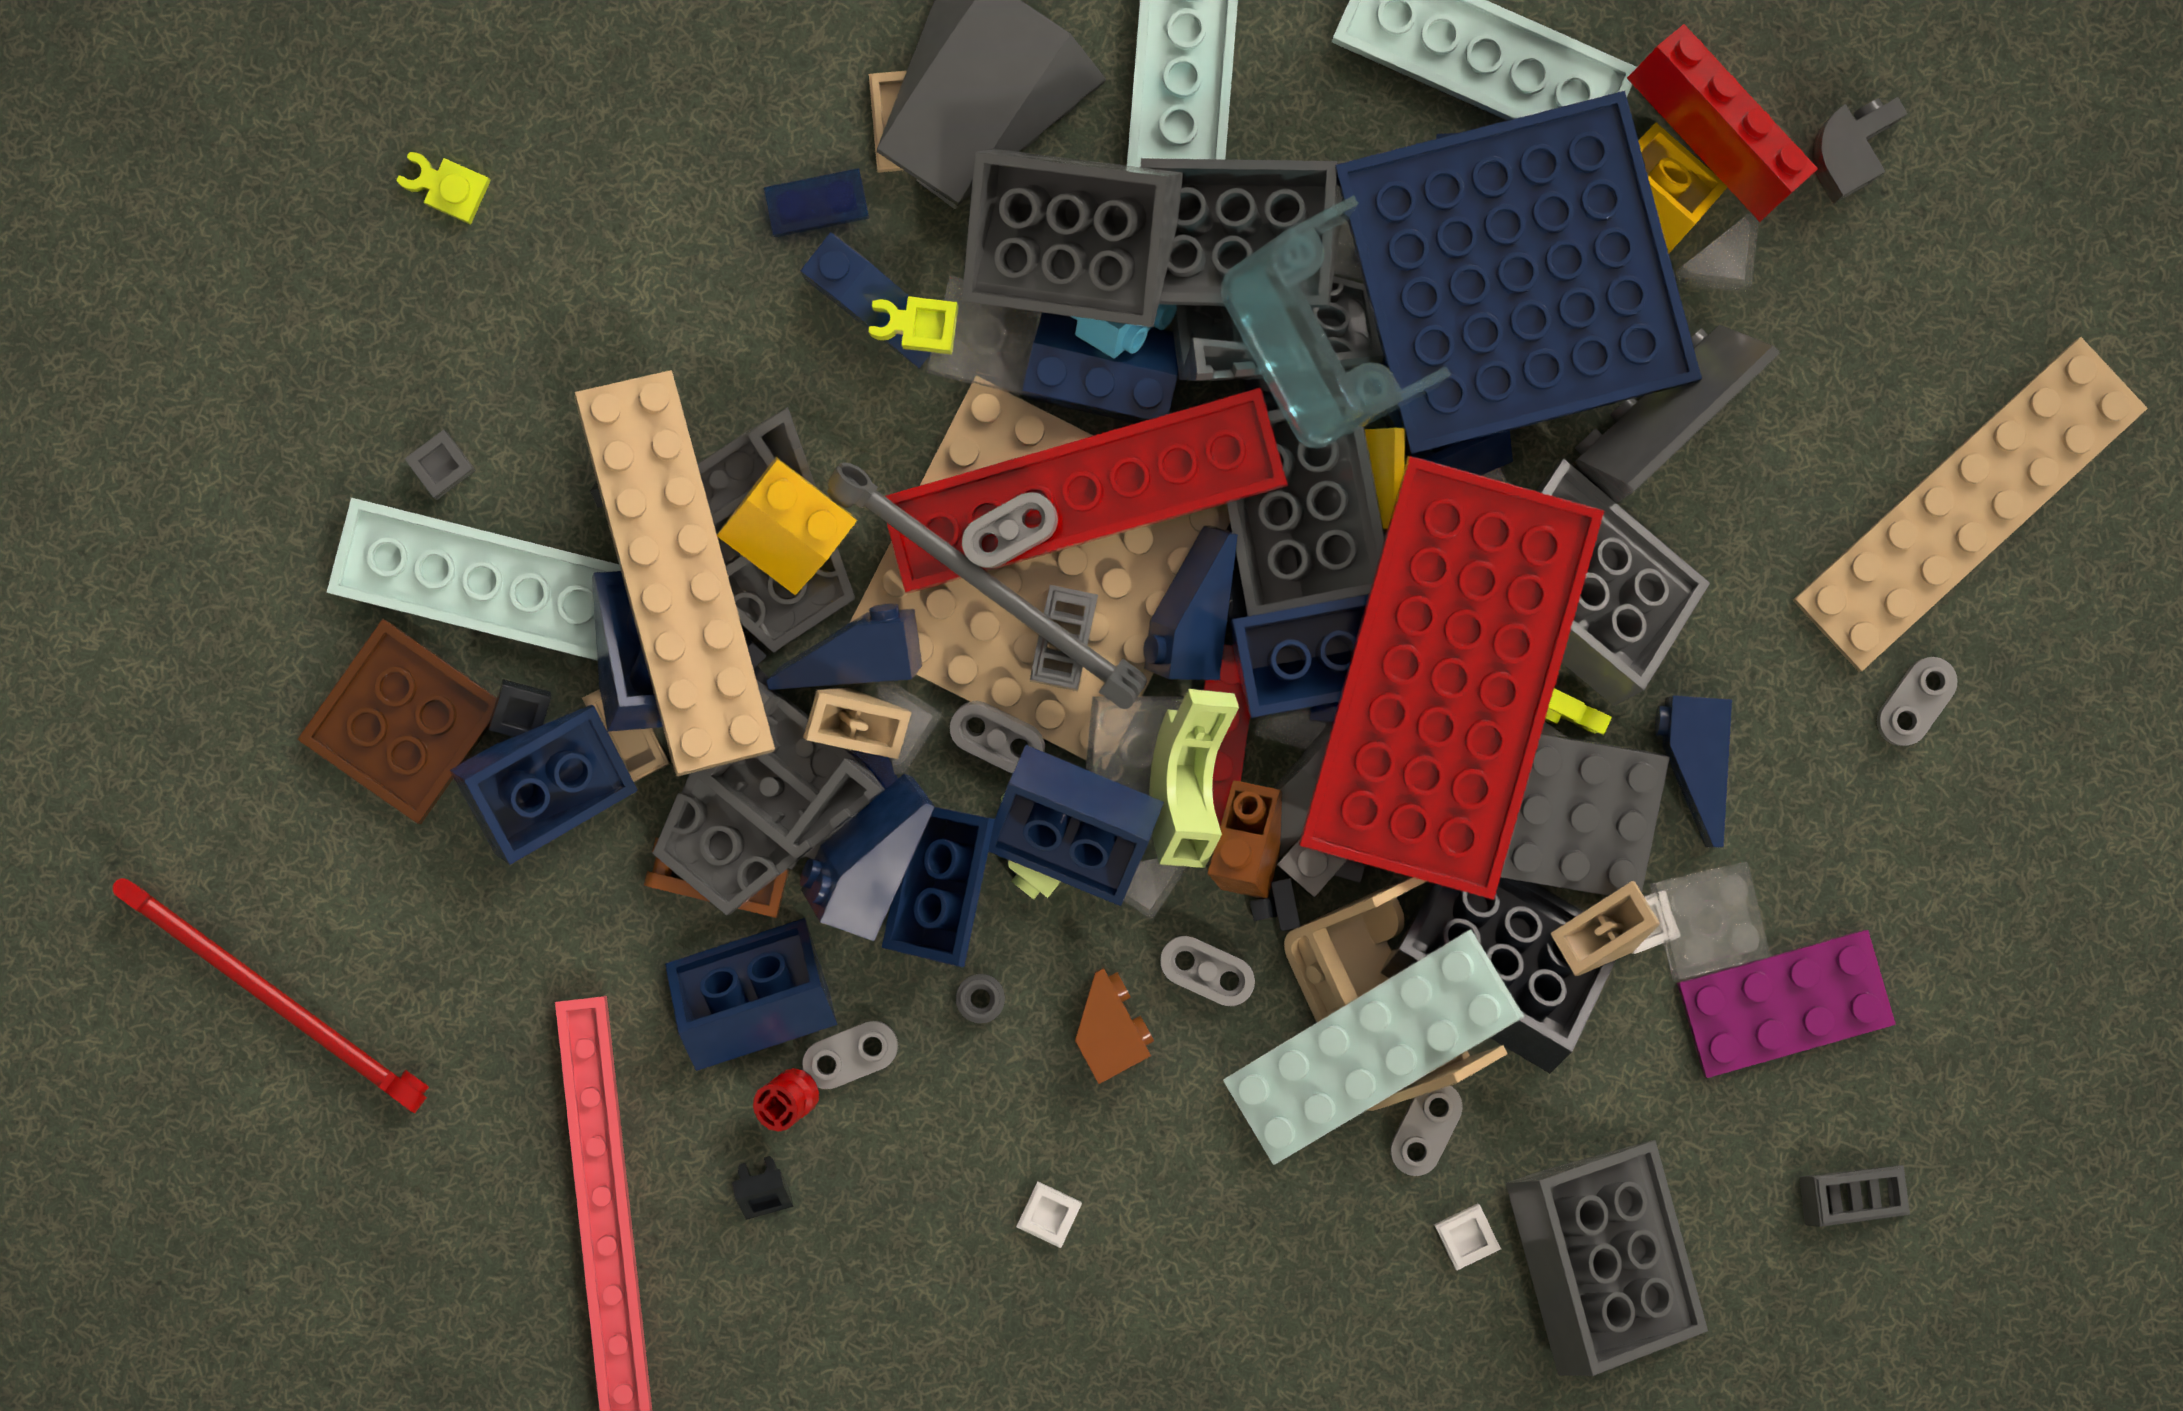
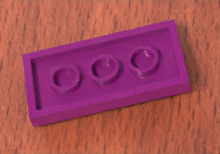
(1786, 1003)

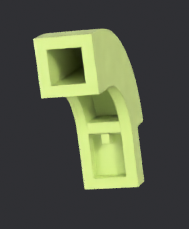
(1184, 777)

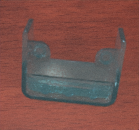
(1292, 347)

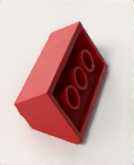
(1721, 122)

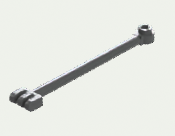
(853, 486)

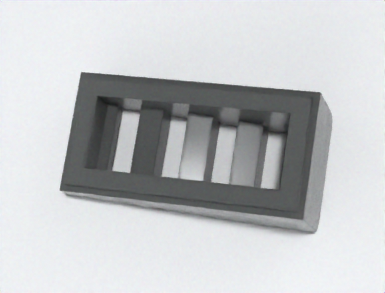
(1054, 677)
(1816, 1203)

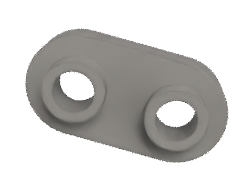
(1009, 527)
(1917, 700)
(996, 740)
(1207, 970)
(850, 1055)
(1423, 1127)

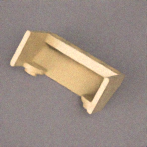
(1342, 959)

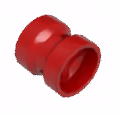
(790, 1089)

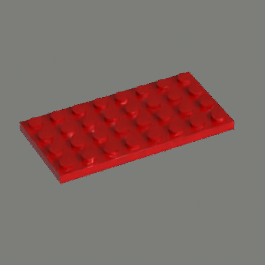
(1451, 677)

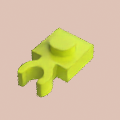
(451, 188)
(924, 324)
(1575, 711)

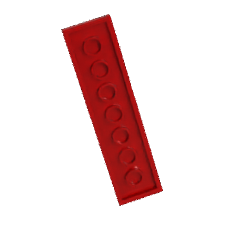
(1103, 482)

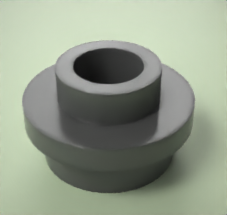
(976, 1014)

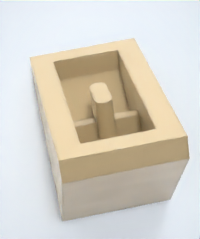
(857, 722)
(1606, 930)

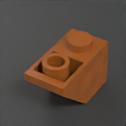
(1249, 840)
(1107, 1032)

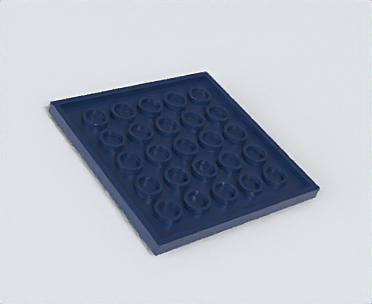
(1522, 269)

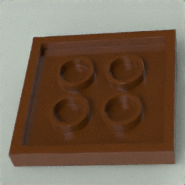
(400, 721)

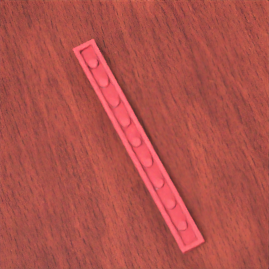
(603, 1205)

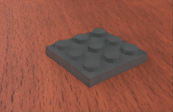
(1586, 816)

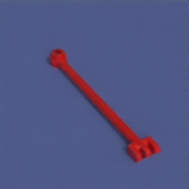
(404, 1089)

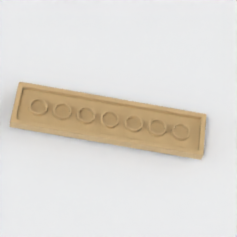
(1970, 504)
(674, 573)

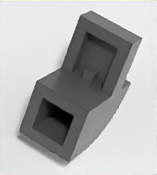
(1842, 147)

